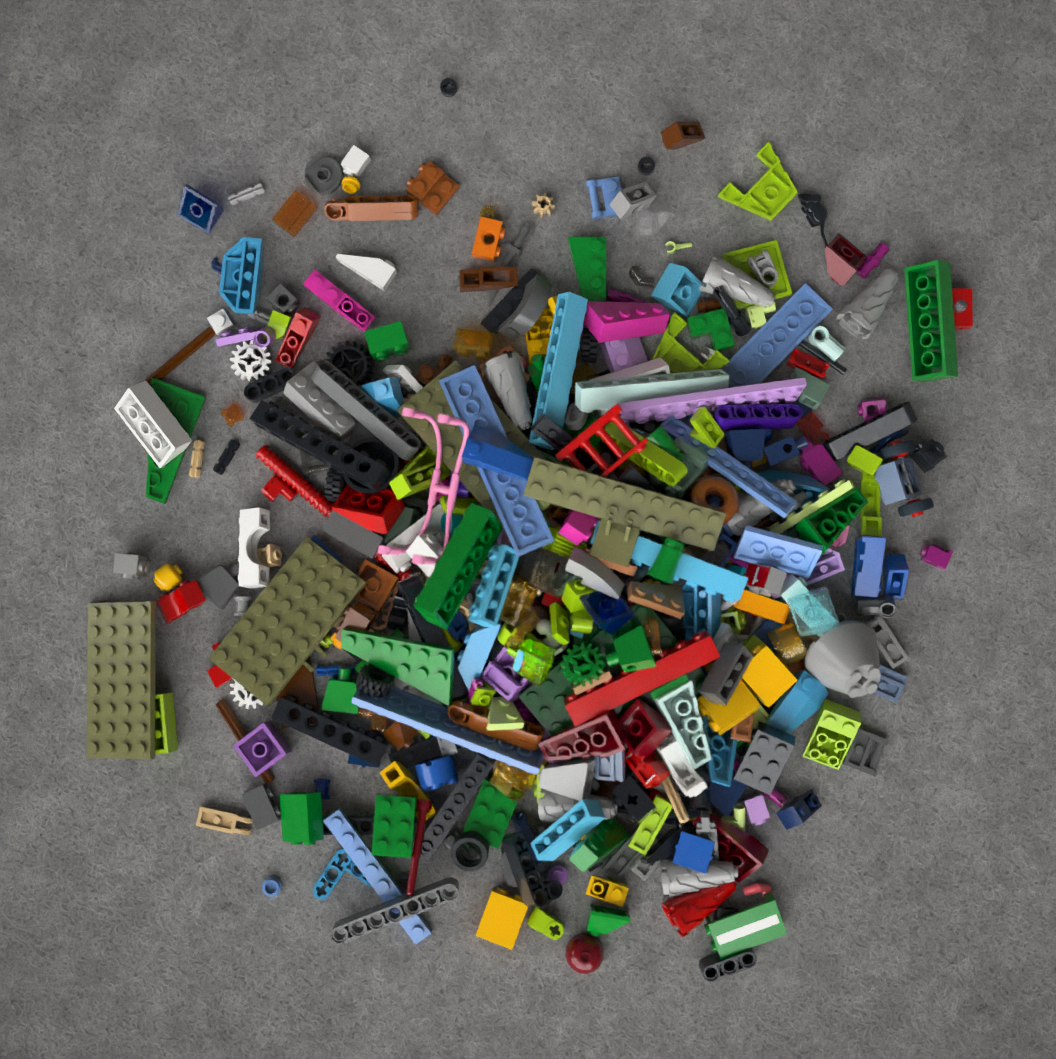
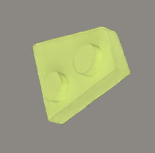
(503, 715)

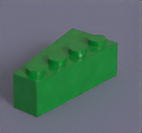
(589, 263)

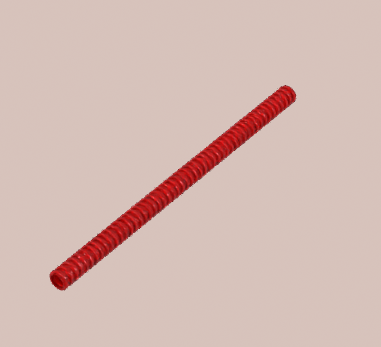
(309, 492)

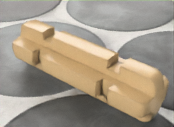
(197, 458)

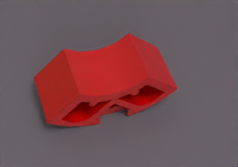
(180, 601)

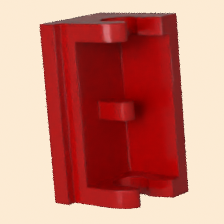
(807, 363)

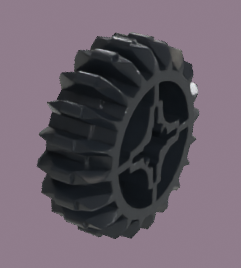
(357, 362)

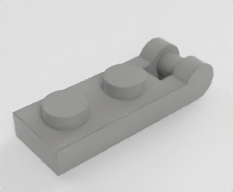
(887, 643)

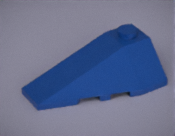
(495, 453)

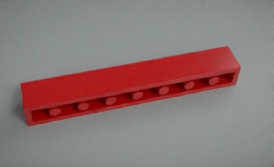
(629, 685)

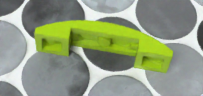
(870, 515)

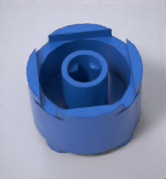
(436, 773)

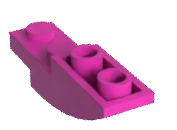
(339, 301)

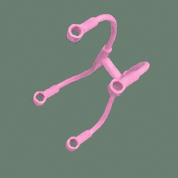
(435, 487)

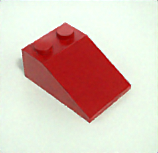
(372, 511)

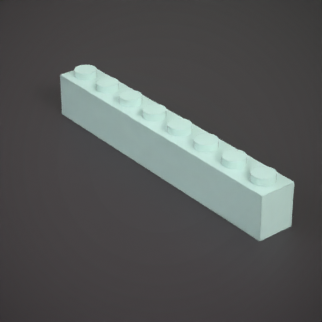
(608, 392)

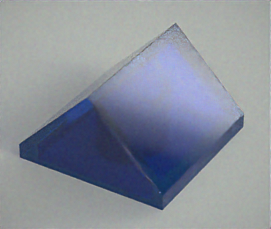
(198, 209)
(607, 611)

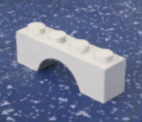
(253, 525)

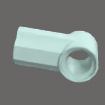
(828, 344)

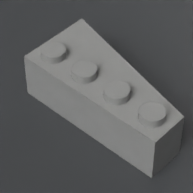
(318, 405)

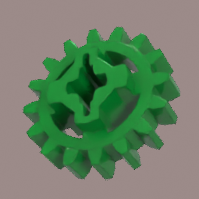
(587, 671)

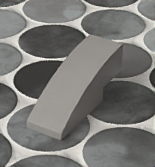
(594, 573)

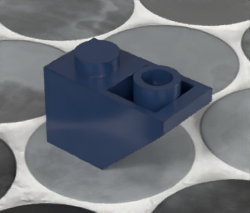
(799, 810)

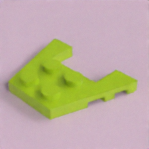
(769, 194)
(678, 357)

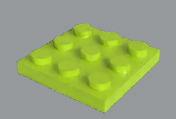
(739, 259)

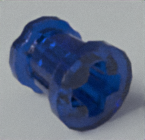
(322, 786)

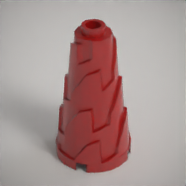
(692, 907)

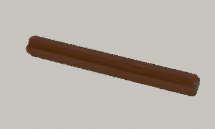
(182, 355)
(239, 732)

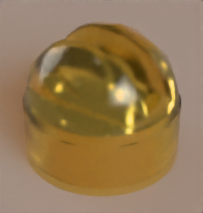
(487, 209)

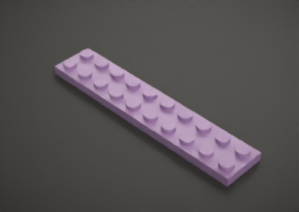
(687, 404)

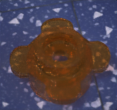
(227, 414)

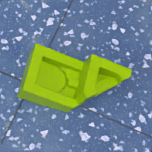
(279, 323)

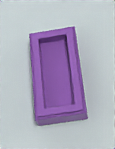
(501, 680)

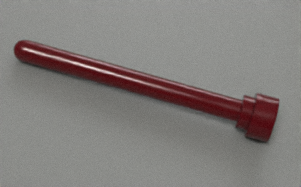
(423, 809)

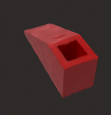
(297, 337)

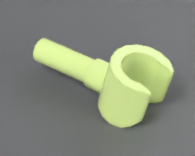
(677, 246)

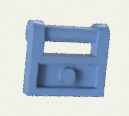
(610, 188)

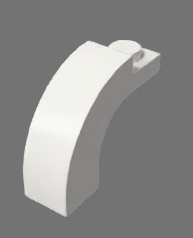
(680, 768)

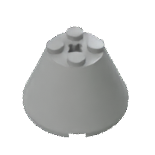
(846, 659)

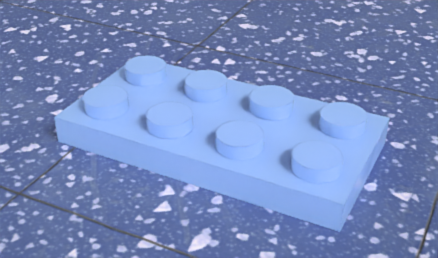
(777, 551)

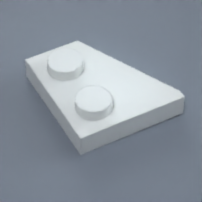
(404, 376)

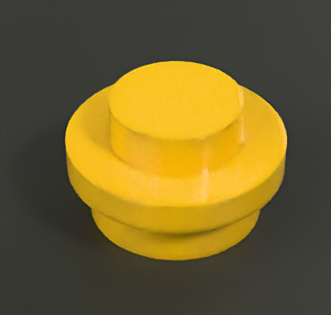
(350, 184)

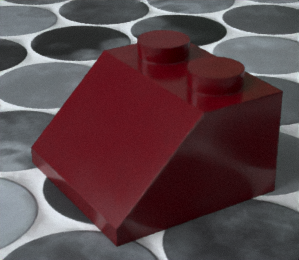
(643, 729)

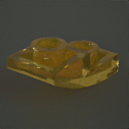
(519, 632)

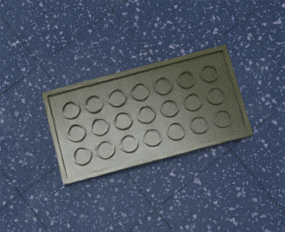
(434, 402)
(287, 621)
(121, 680)

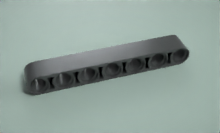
(365, 410)
(388, 917)

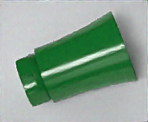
(662, 439)
(667, 561)

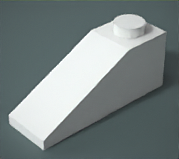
(372, 269)

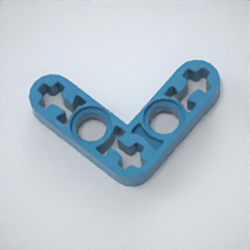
(348, 866)

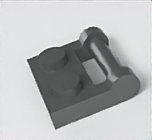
(859, 751)

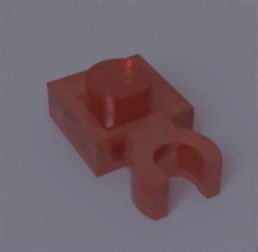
(810, 426)

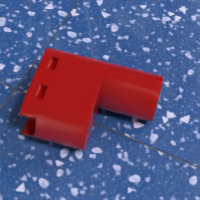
(276, 487)

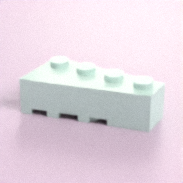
(682, 715)

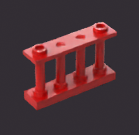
(599, 429)

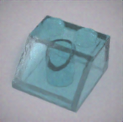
(813, 612)

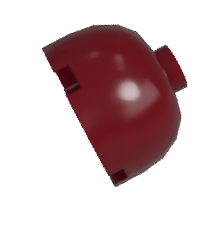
(584, 953)

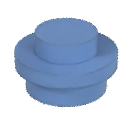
(271, 886)

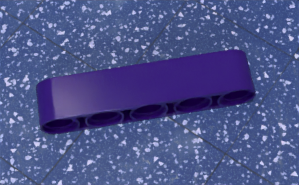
(757, 416)

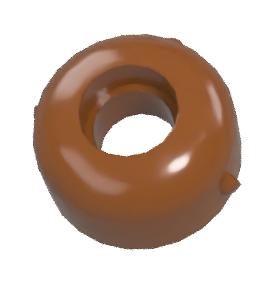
(719, 487)

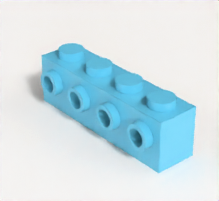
(493, 586)
(568, 830)

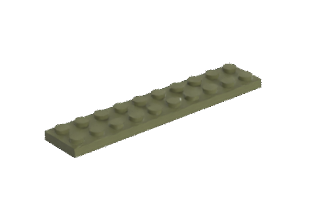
(602, 495)

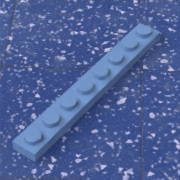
(733, 470)
(373, 870)

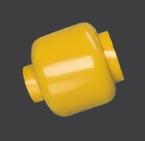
(168, 576)

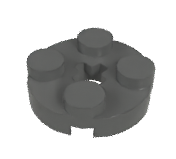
(324, 165)

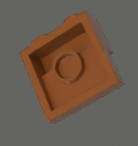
(432, 187)
(378, 586)

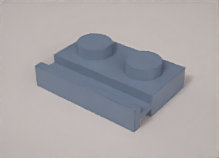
(890, 684)
(610, 767)

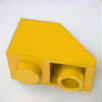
(607, 890)

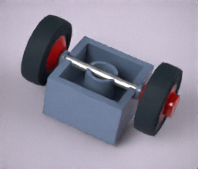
(899, 480)

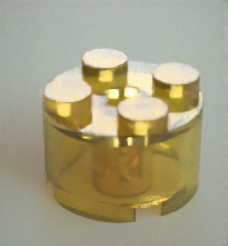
(787, 644)
(512, 780)

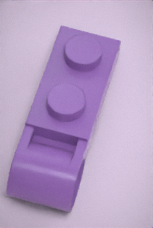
(246, 333)

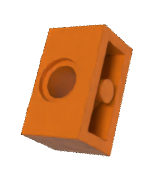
(486, 228)

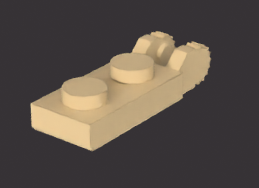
(222, 820)

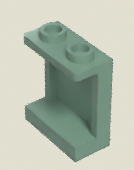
(696, 466)

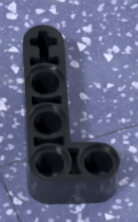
(517, 847)

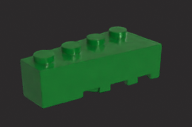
(829, 521)
(598, 843)

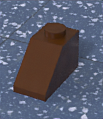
(682, 134)
(400, 735)

